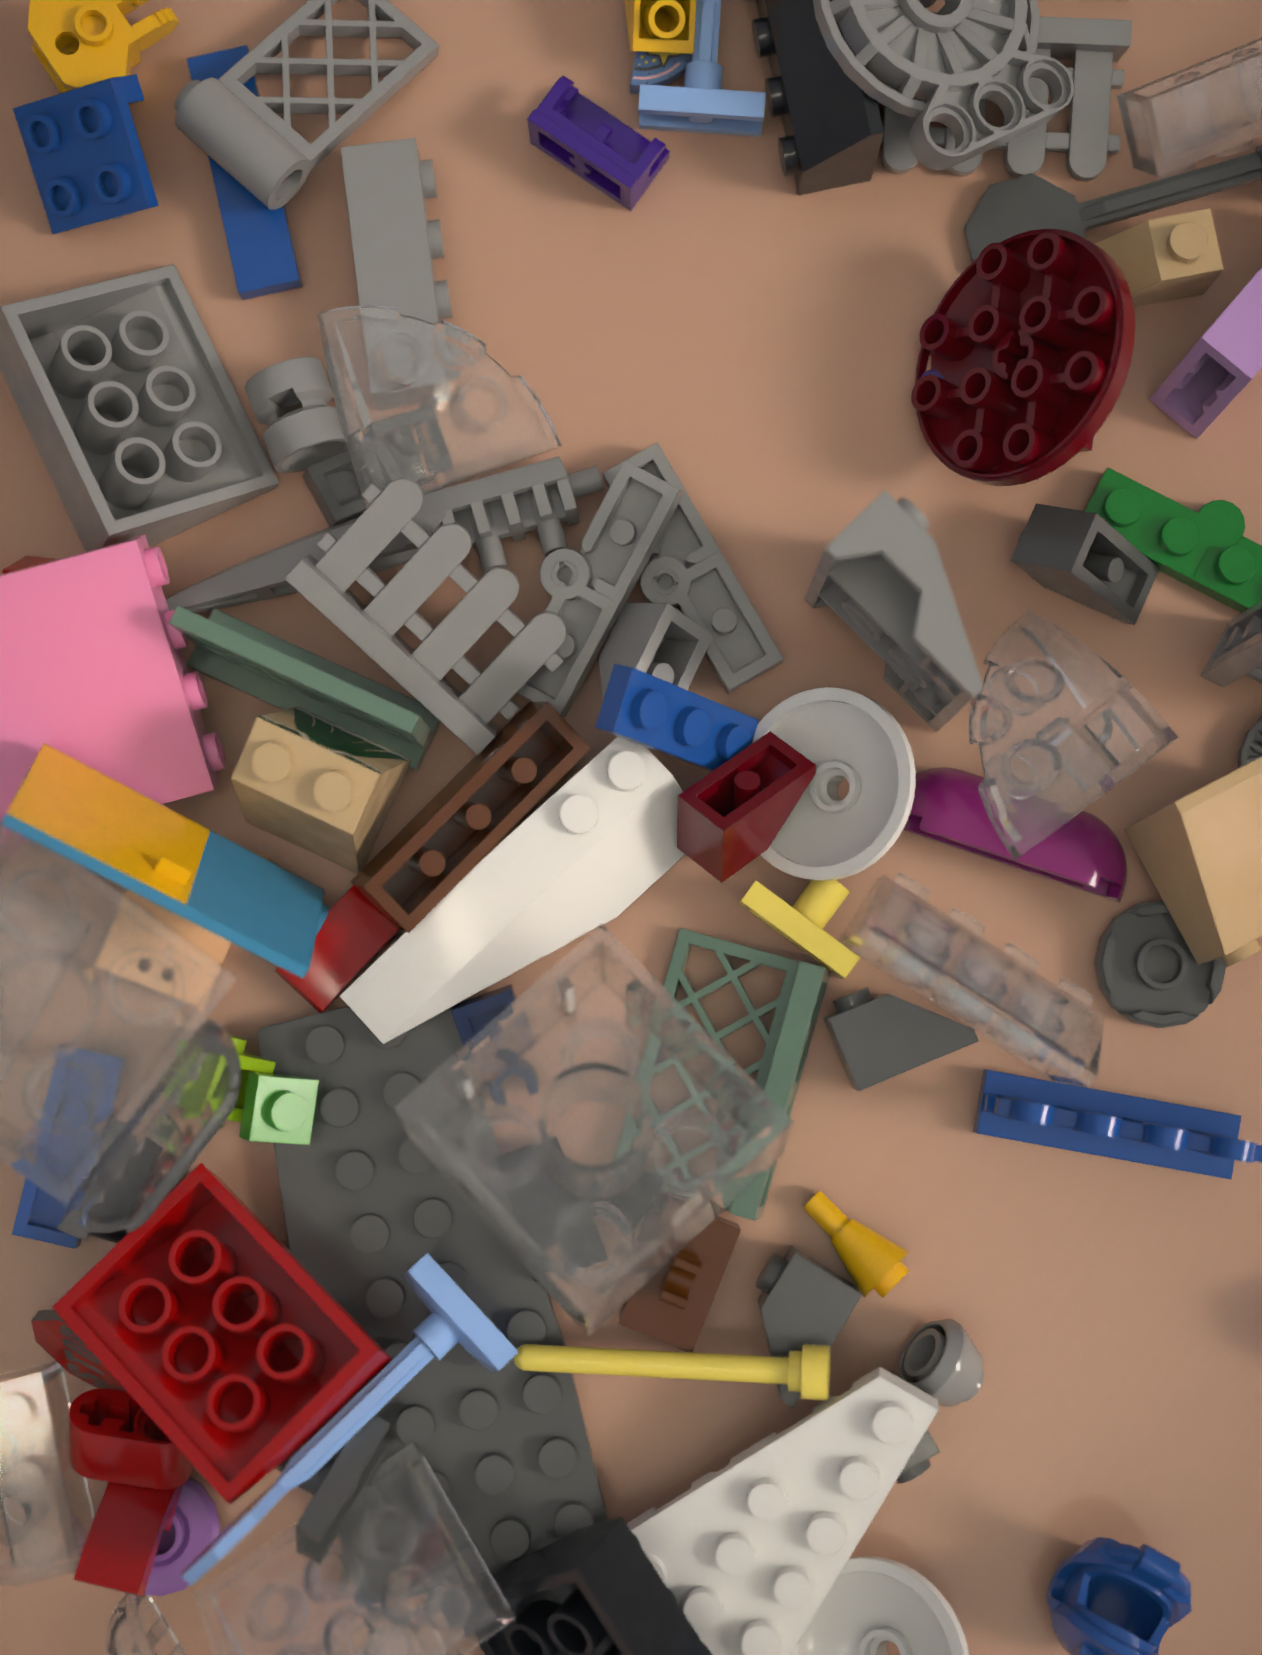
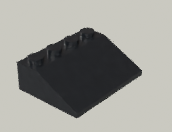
(591, 1598)

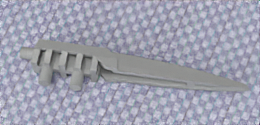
(488, 507)

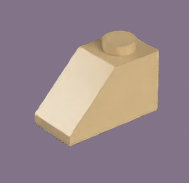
(1167, 256)

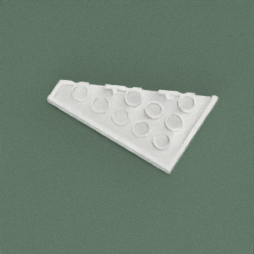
(775, 1527)

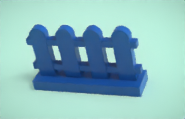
(1111, 1125)

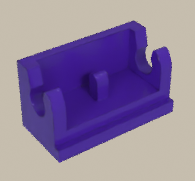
(595, 144)

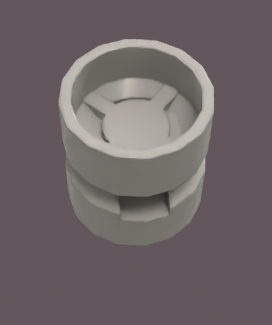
(294, 404)

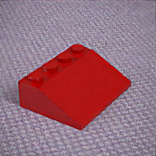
(221, 1334)

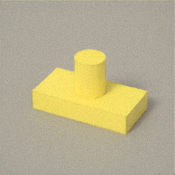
(805, 921)

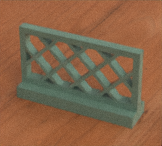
(295, 677)
(785, 1042)

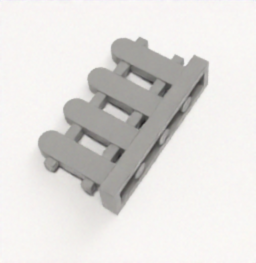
(1093, 49)
(395, 604)

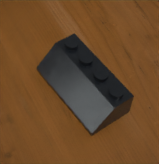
(826, 117)

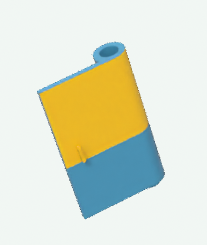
(168, 859)

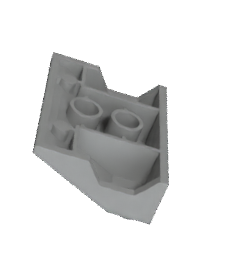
(896, 597)

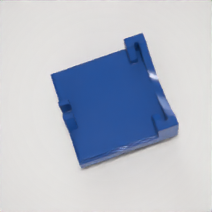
(87, 153)

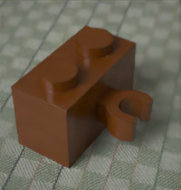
(681, 1293)

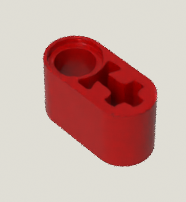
(121, 1444)

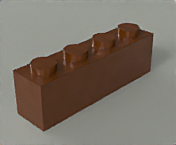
(470, 815)

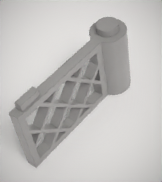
(249, 136)

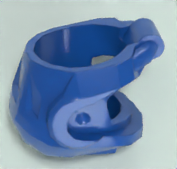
(1116, 1599)

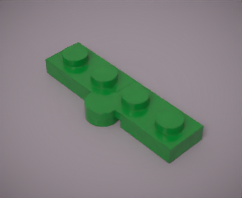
(1191, 546)

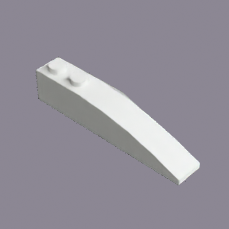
(535, 892)

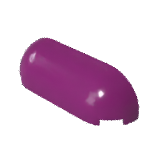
(1077, 854)

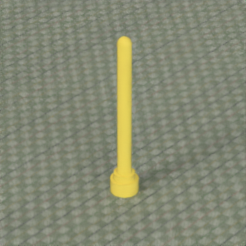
(803, 1370)

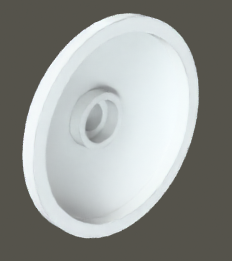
(851, 741)
(881, 1603)

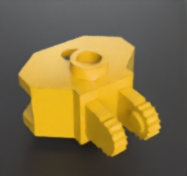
(92, 39)

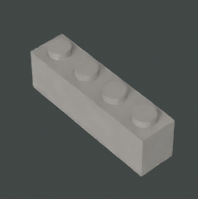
(392, 228)

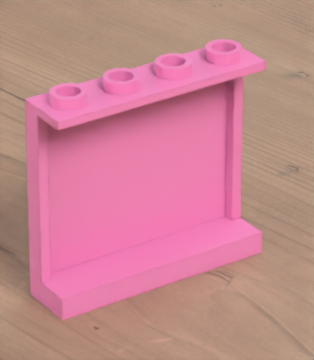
(101, 675)

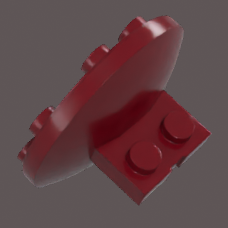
(1028, 357)

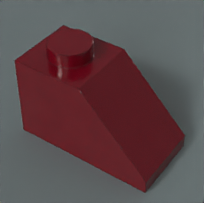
(741, 805)

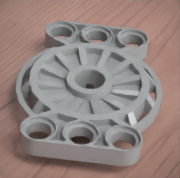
(949, 61)

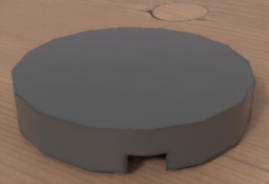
(1151, 971)

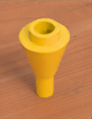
(867, 1255)

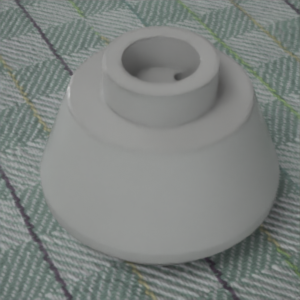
(943, 1362)

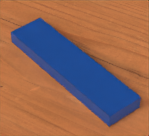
(255, 235)

